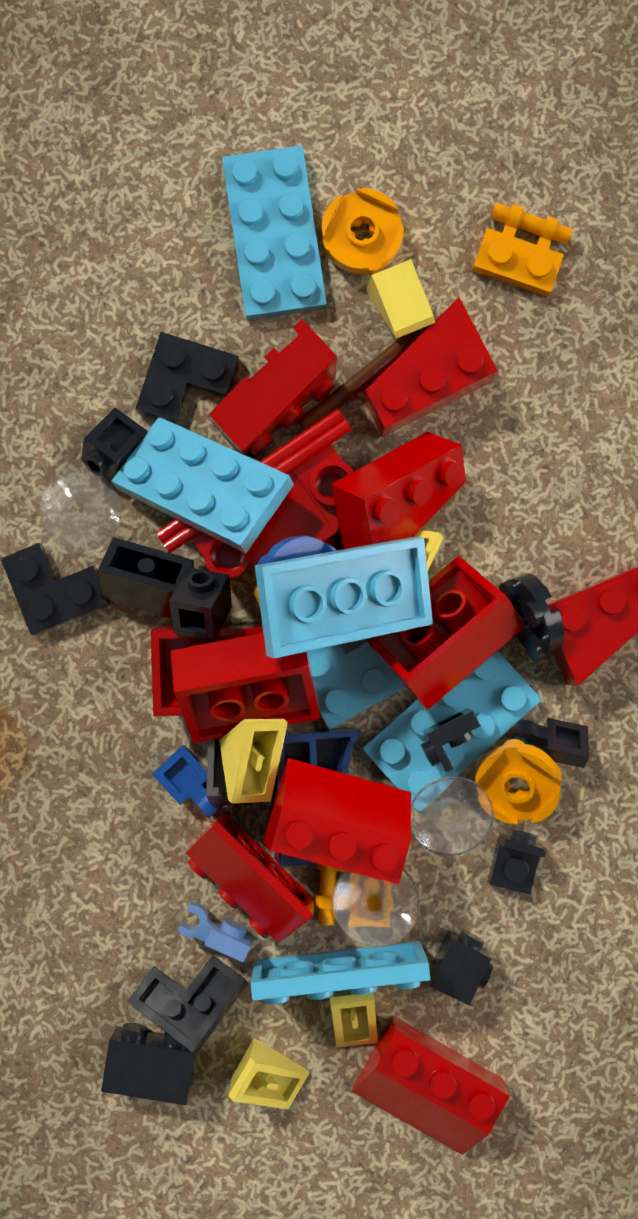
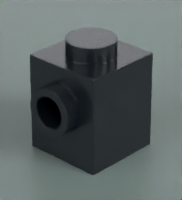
(201, 604)
(460, 966)

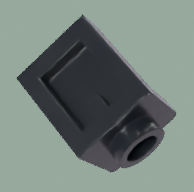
(111, 444)
(452, 730)
(516, 861)

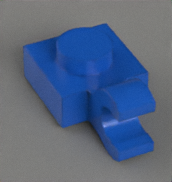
(185, 778)

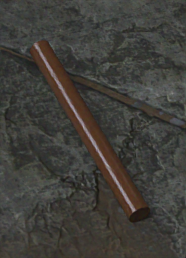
(359, 380)

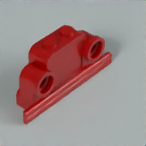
(303, 512)

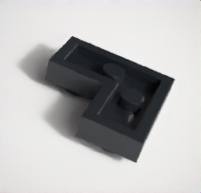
(177, 366)
(44, 599)
(191, 1013)

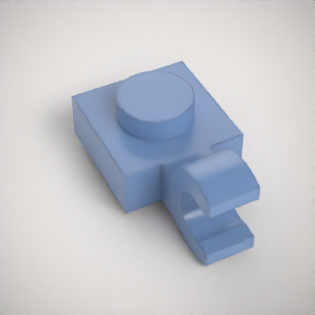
(223, 937)

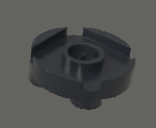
(542, 629)

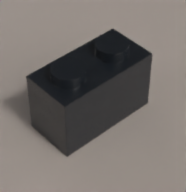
(141, 576)
(147, 1065)

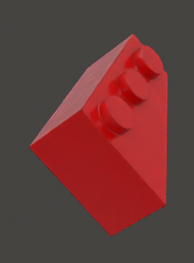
(431, 372)
(276, 392)
(398, 491)
(596, 624)

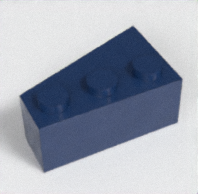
(318, 747)

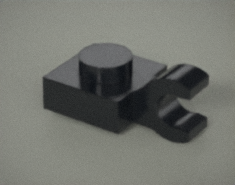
(561, 740)

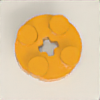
(353, 210)
(523, 762)

